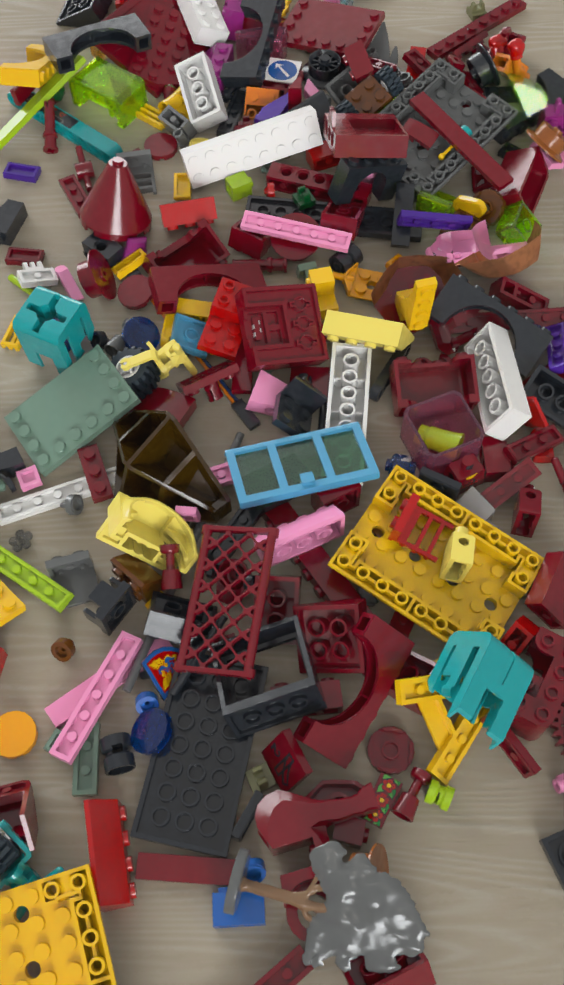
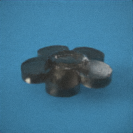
(21, 540)

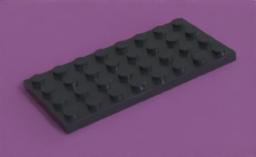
(200, 773)

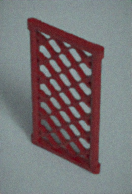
(258, 608)

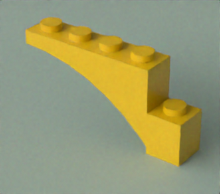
(416, 303)

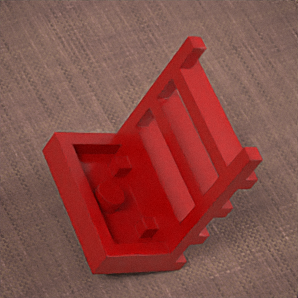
(404, 524)

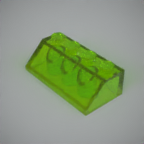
(529, 95)

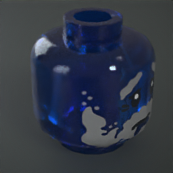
(404, 461)

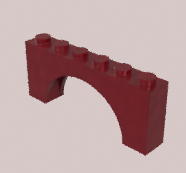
(170, 282)
(385, 655)

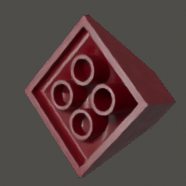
(330, 635)

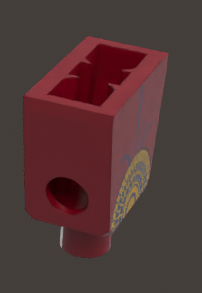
(529, 502)

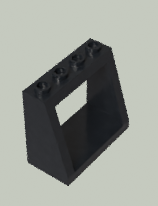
(280, 703)

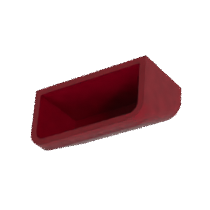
(529, 175)

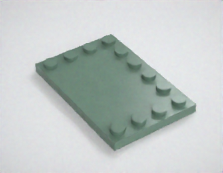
(71, 410)

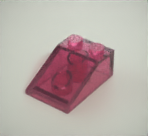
(248, 39)

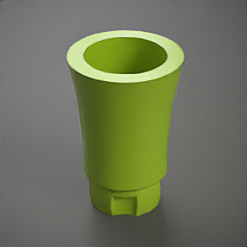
(440, 439)

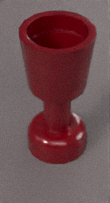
(170, 576)
(407, 803)

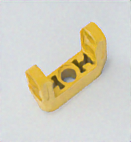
(192, 308)

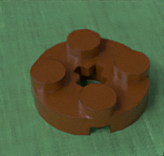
(496, 203)

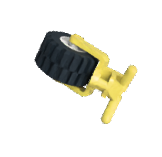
(141, 366)

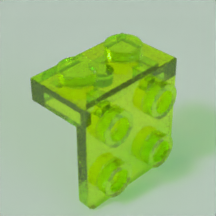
(437, 203)

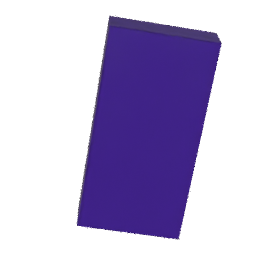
(22, 172)

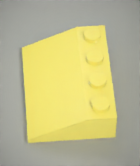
(367, 331)

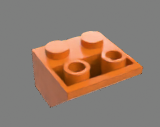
(257, 98)

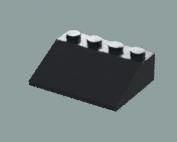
(83, 12)

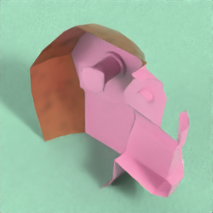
(476, 254)

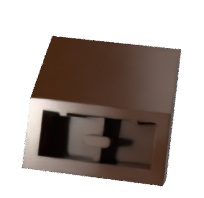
(138, 575)

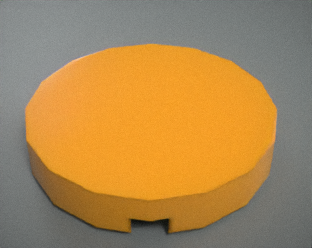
(17, 734)

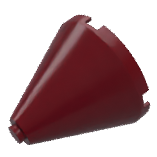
(116, 205)

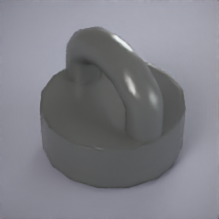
(73, 504)

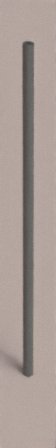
(147, 643)

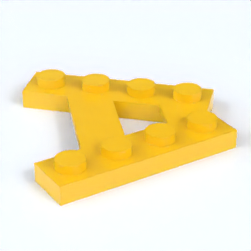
(450, 739)

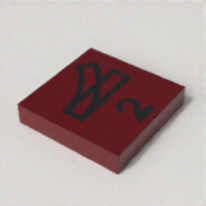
(286, 761)

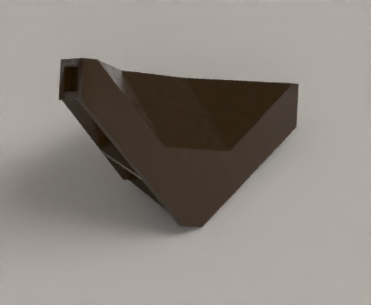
(163, 464)

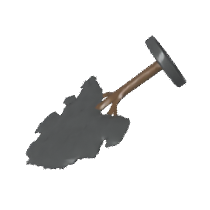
(362, 911)

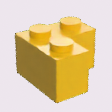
(325, 288)

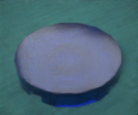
(139, 331)
(151, 731)

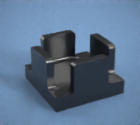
(114, 604)

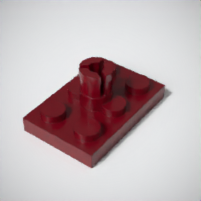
(208, 380)

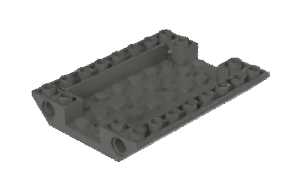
(447, 89)

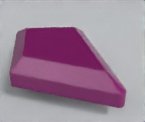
(134, 244)

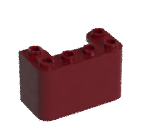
(420, 381)
(538, 713)

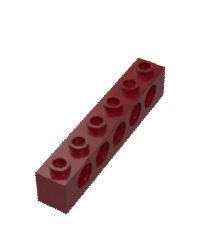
(290, 178)

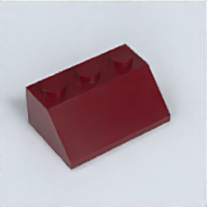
(413, 972)

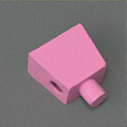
(264, 394)

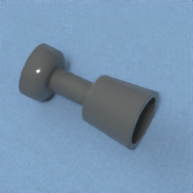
(115, 343)

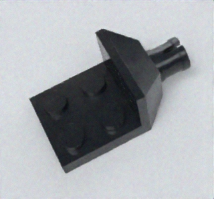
(296, 405)

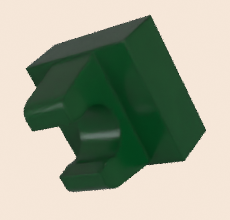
(303, 198)

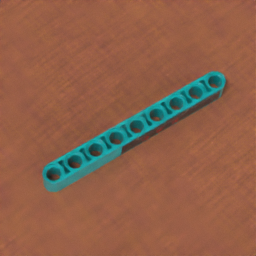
(77, 132)

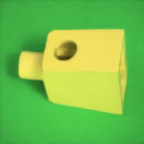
(458, 555)

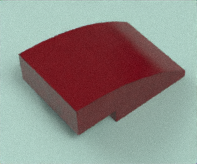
(168, 400)

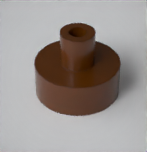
(63, 649)

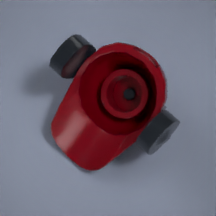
(230, 578)

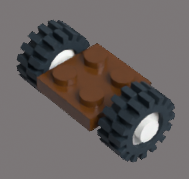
(372, 93)

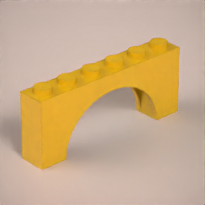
(31, 73)

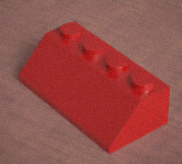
(109, 853)

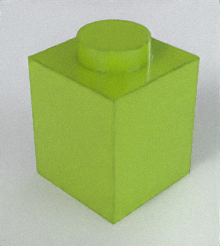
(238, 186)

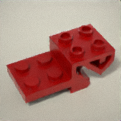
(222, 330)

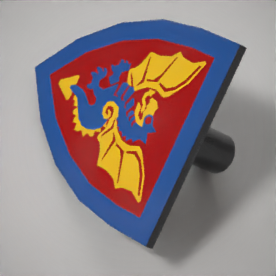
(159, 669)

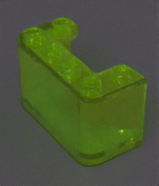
(109, 87)

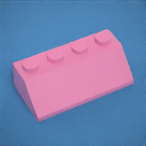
(306, 533)

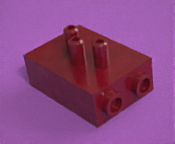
(547, 591)

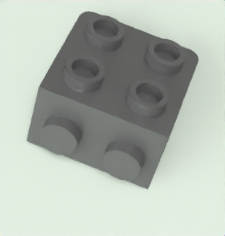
(75, 574)

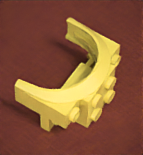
(142, 525)

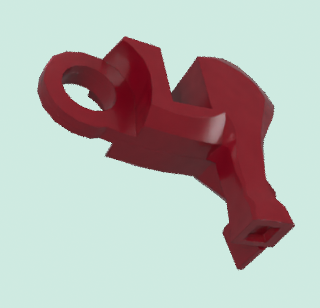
(295, 821)

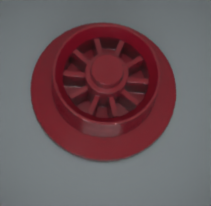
(294, 250)
(97, 276)

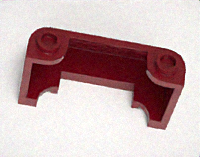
(197, 247)

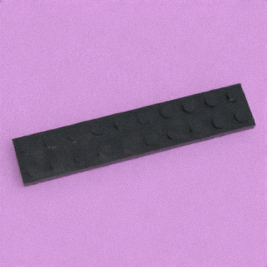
(375, 223)

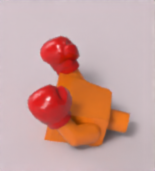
(508, 63)

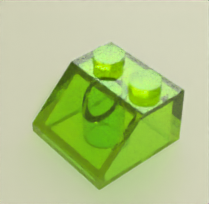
(516, 223)

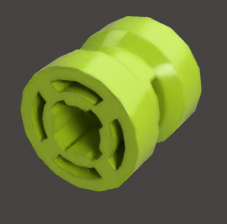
(445, 795)

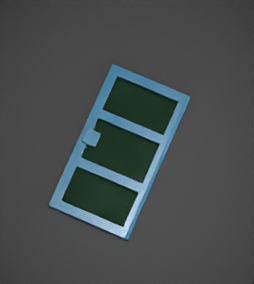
(301, 465)

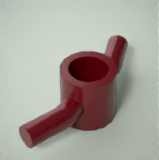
(84, 169)

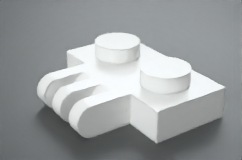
(36, 276)

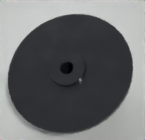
(322, 67)
(482, 68)

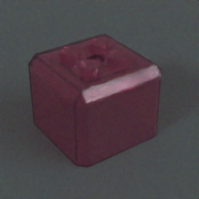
(445, 412)

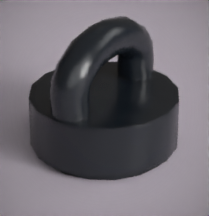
(99, 338)

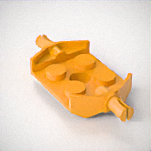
(357, 280)

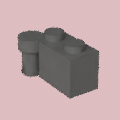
(178, 126)

